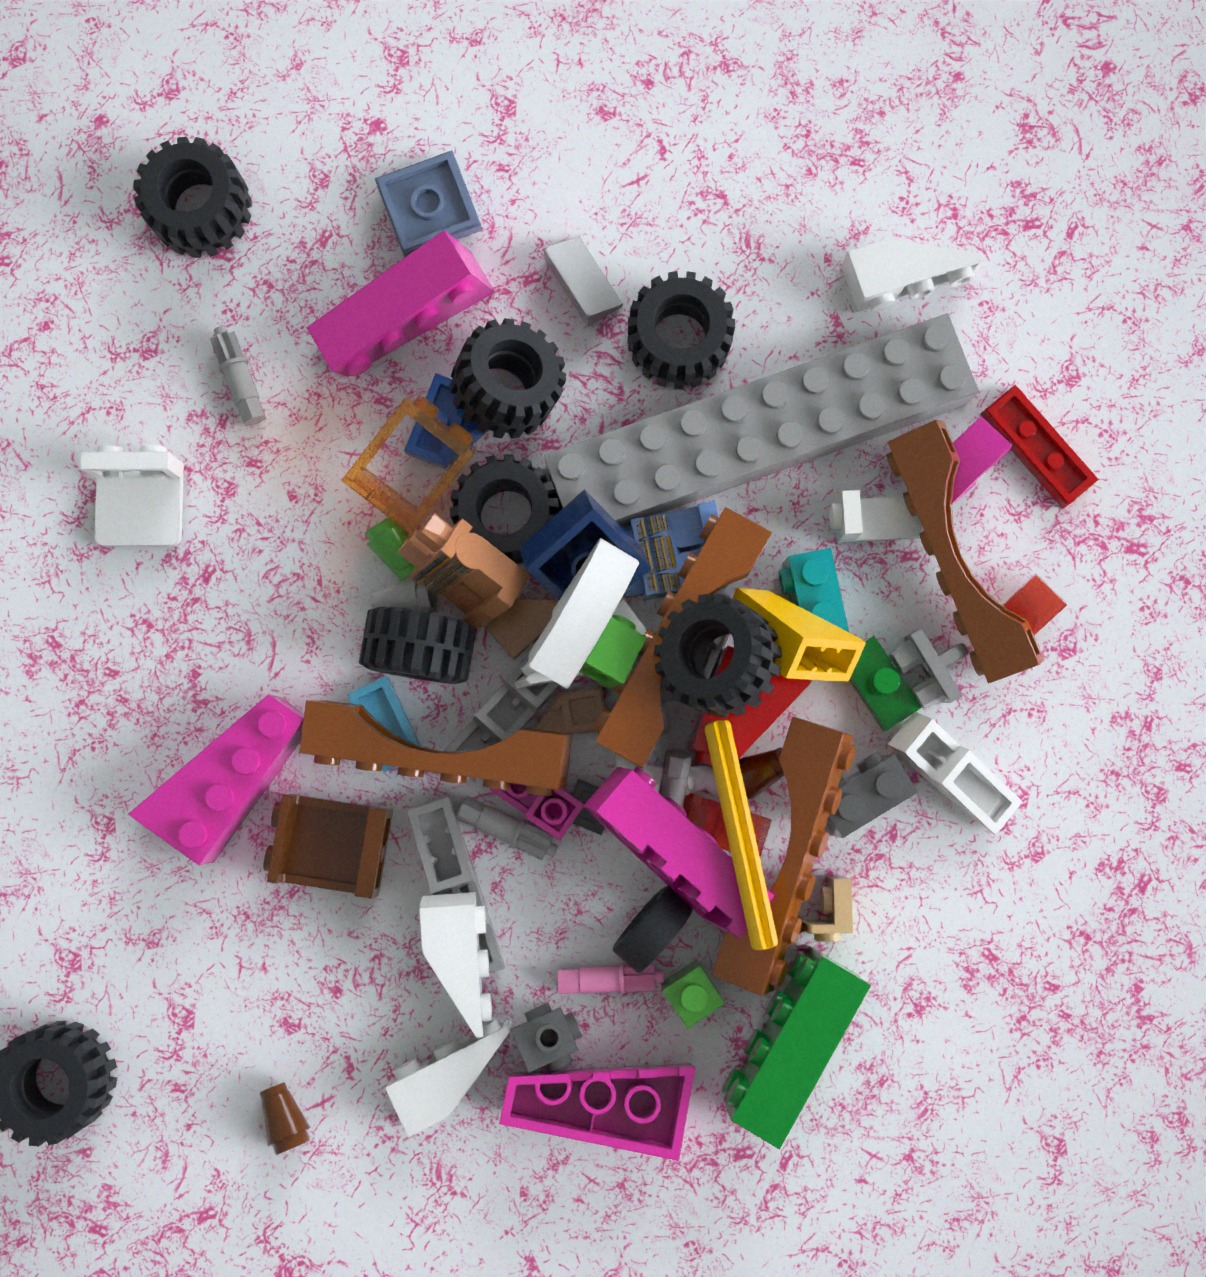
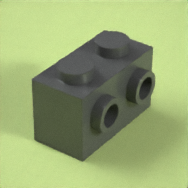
(870, 793)

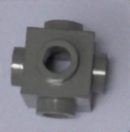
(529, 1044)

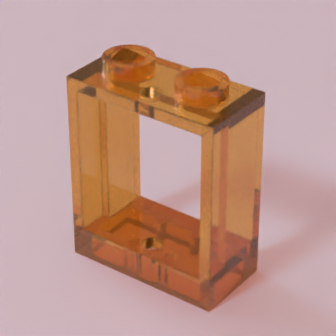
(385, 497)

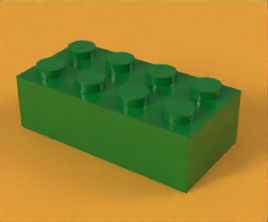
(793, 1046)

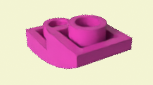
(978, 451)
(548, 812)

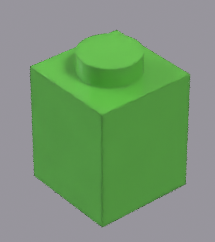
(614, 653)
(692, 993)

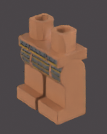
(463, 569)

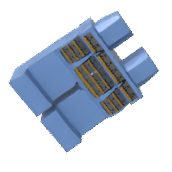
(663, 540)

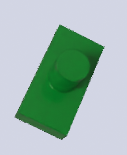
(882, 686)

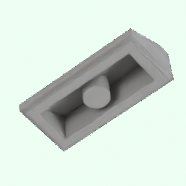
(582, 280)

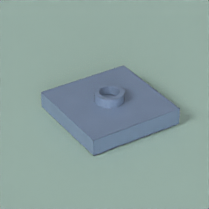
(428, 200)

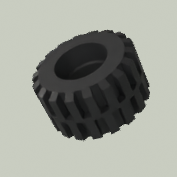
(172, 173)
(687, 298)
(524, 355)
(499, 477)
(687, 641)
(417, 645)
(88, 1073)

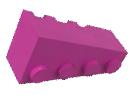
(400, 305)
(221, 785)
(671, 846)
(611, 1107)

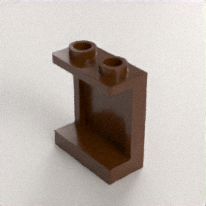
(328, 844)

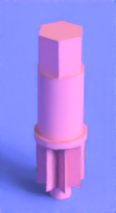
(608, 979)

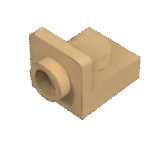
(837, 902)

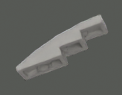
(503, 714)
(449, 863)

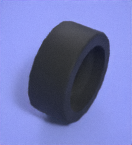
(652, 929)

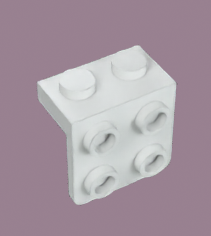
(136, 496)

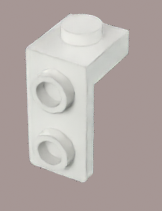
(872, 518)

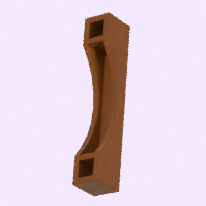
(929, 467)
(726, 557)
(351, 733)
(813, 768)

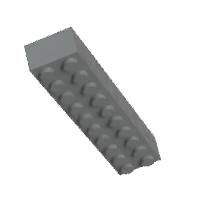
(769, 423)

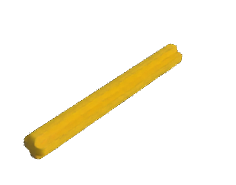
(741, 835)

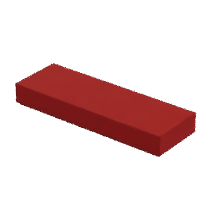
(1039, 447)

